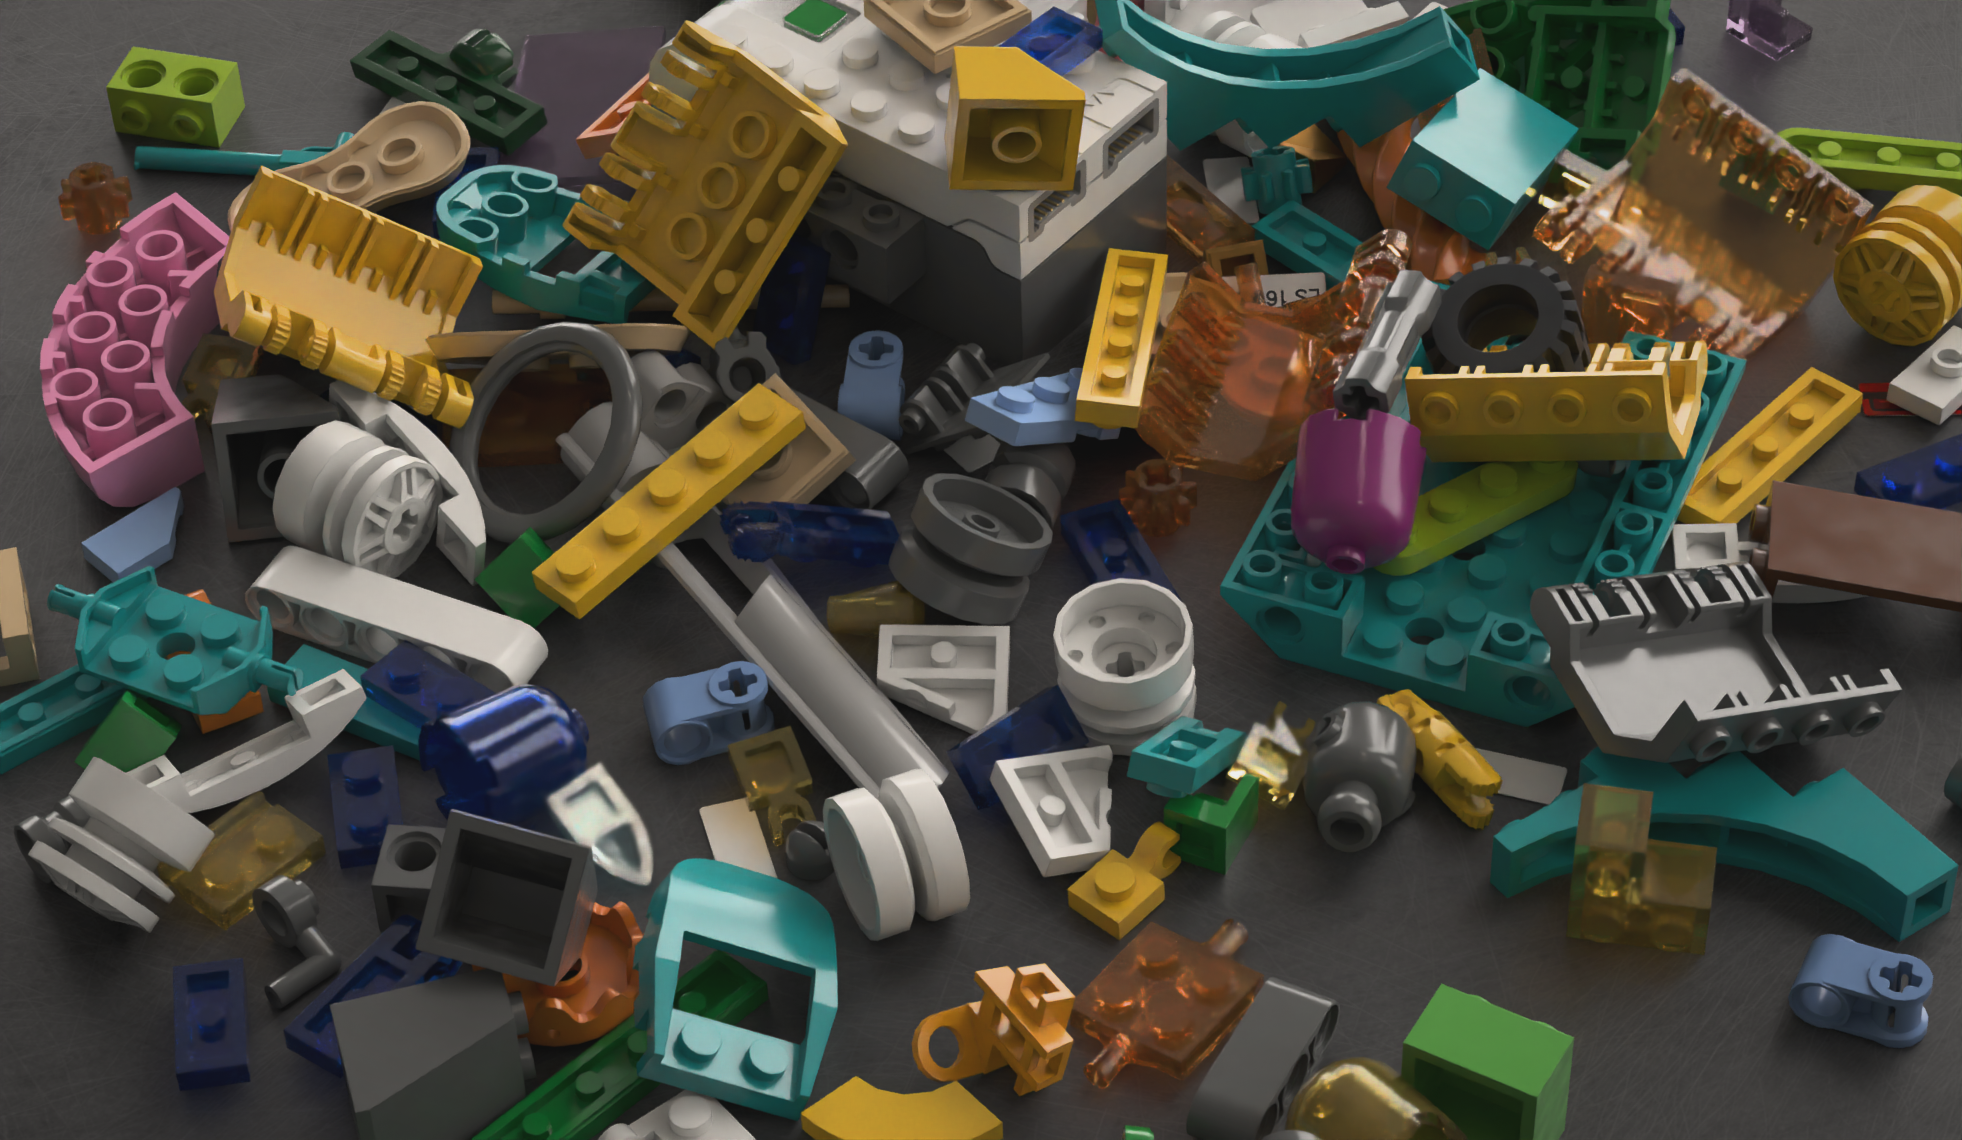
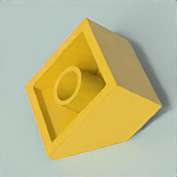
(1010, 122)

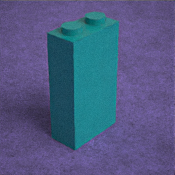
(1482, 159)

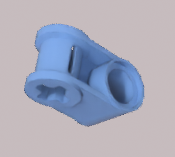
(874, 383)
(701, 715)
(1857, 989)

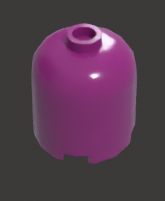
(1356, 488)

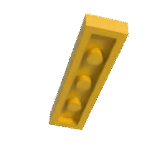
(1770, 448)

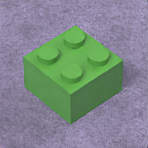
(1489, 1068)

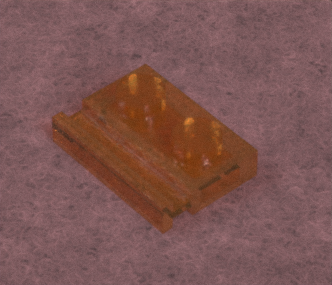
(1626, 303)

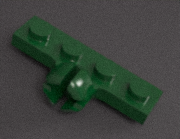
(466, 80)

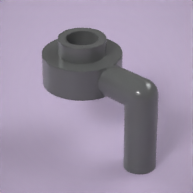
(289, 916)

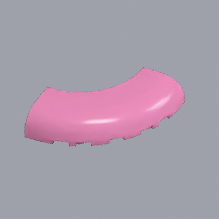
(122, 349)

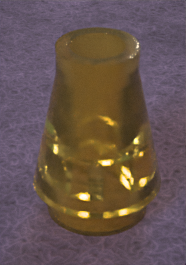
(868, 608)

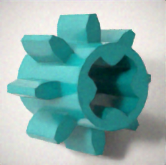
(1276, 178)

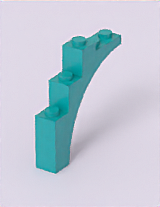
(1279, 92)
(1824, 837)

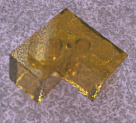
(1633, 885)

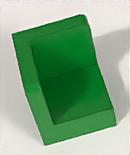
(511, 583)
(130, 734)
(1212, 827)

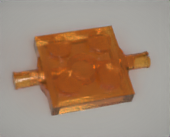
(1165, 1001)

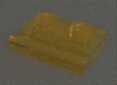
(247, 851)

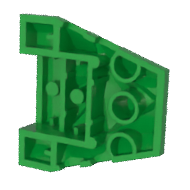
(1582, 60)

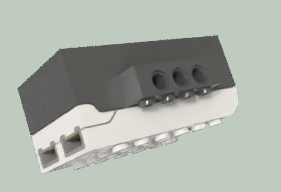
(968, 263)

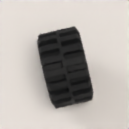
(1501, 303)

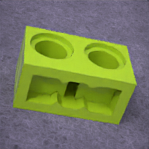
(175, 96)

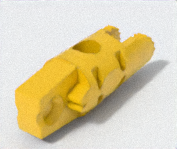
(1447, 760)

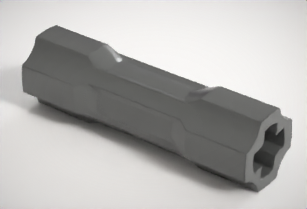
(1398, 323)

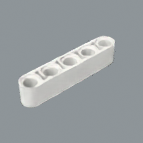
(374, 613)

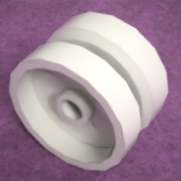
(896, 854)

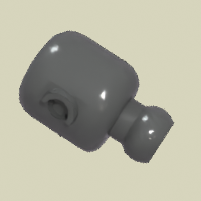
(1359, 773)

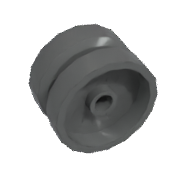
(970, 549)

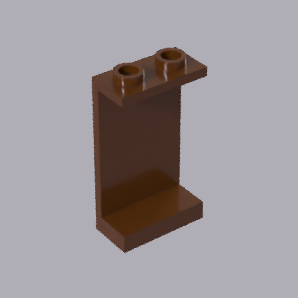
(1858, 546)

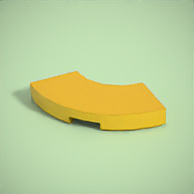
(869, 1113)

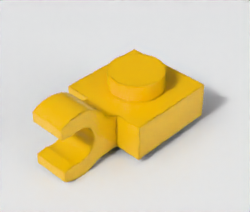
(1126, 890)

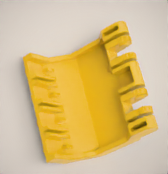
(345, 293)
(1606, 413)

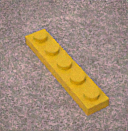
(1121, 339)
(668, 501)

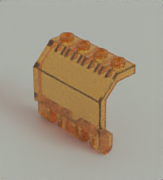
(1718, 211)
(1247, 374)

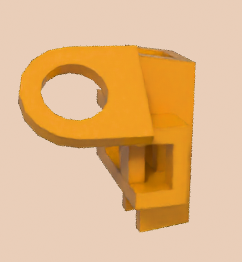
(1009, 1026)

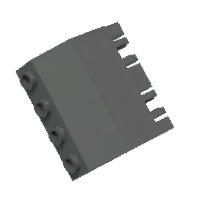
(1691, 667)

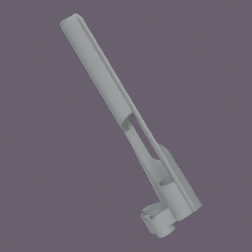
(776, 625)

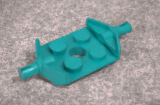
(136, 624)

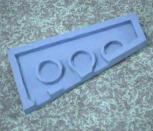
(1035, 412)

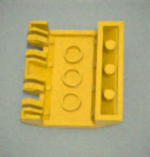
(716, 183)

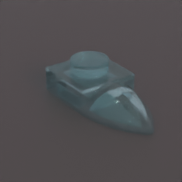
(600, 816)

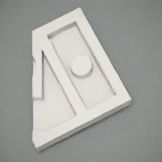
(947, 671)
(1059, 806)

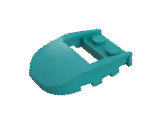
(515, 227)
(752, 919)

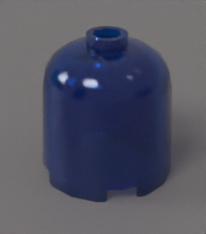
(505, 753)

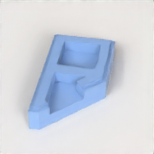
(137, 539)

